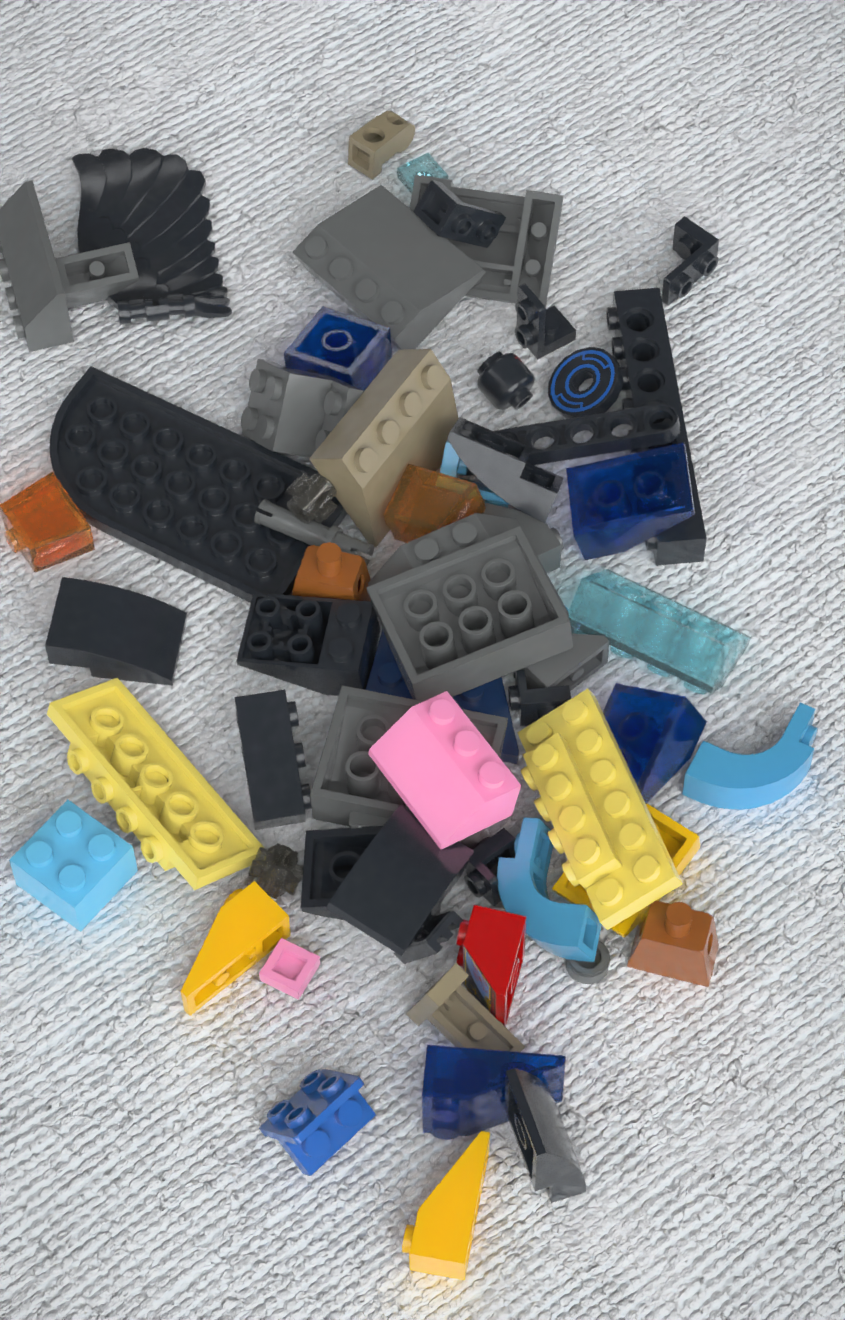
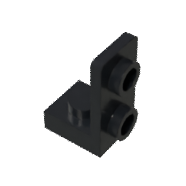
(457, 220)
(700, 256)
(538, 327)

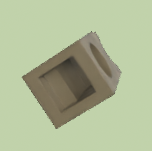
(378, 142)

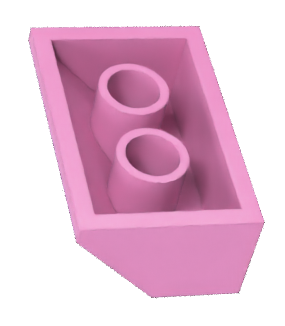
(445, 771)

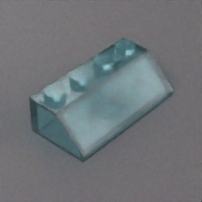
(657, 631)

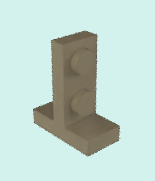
(462, 1016)

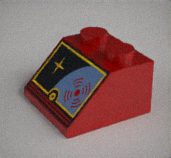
(492, 957)

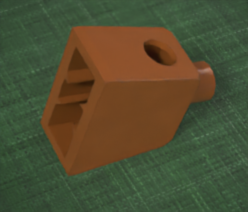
(332, 574)
(675, 943)

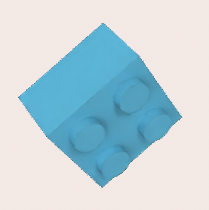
(74, 865)

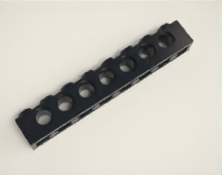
(651, 379)

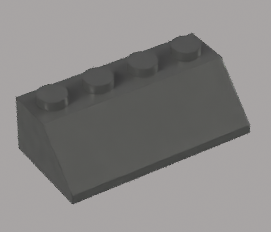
(32, 273)

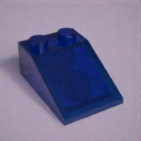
(628, 499)
(653, 733)
(467, 1087)

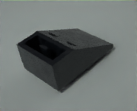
(311, 641)

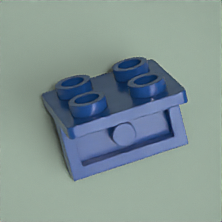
(318, 1118)

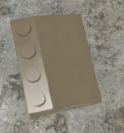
(392, 424)

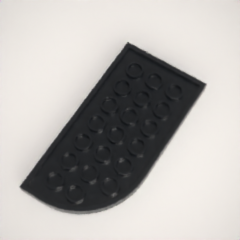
(177, 485)

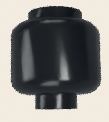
(505, 381)

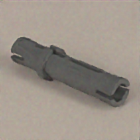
(310, 533)

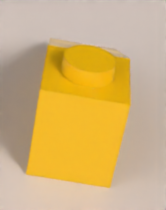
(239, 938)
(448, 1217)

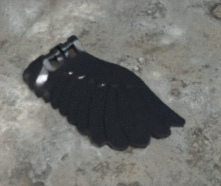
(163, 216)

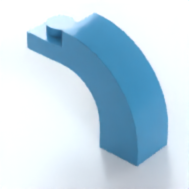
(757, 779)
(557, 927)

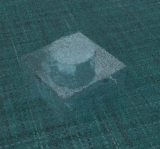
(424, 166)

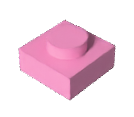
(289, 968)

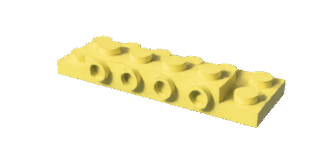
(151, 785)
(596, 810)

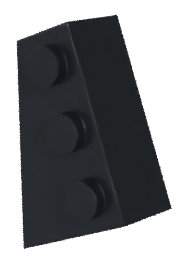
(272, 759)

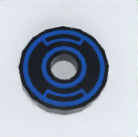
(573, 371)

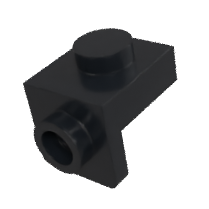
(537, 702)
(483, 865)

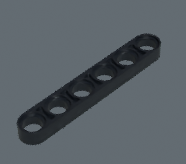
(602, 440)

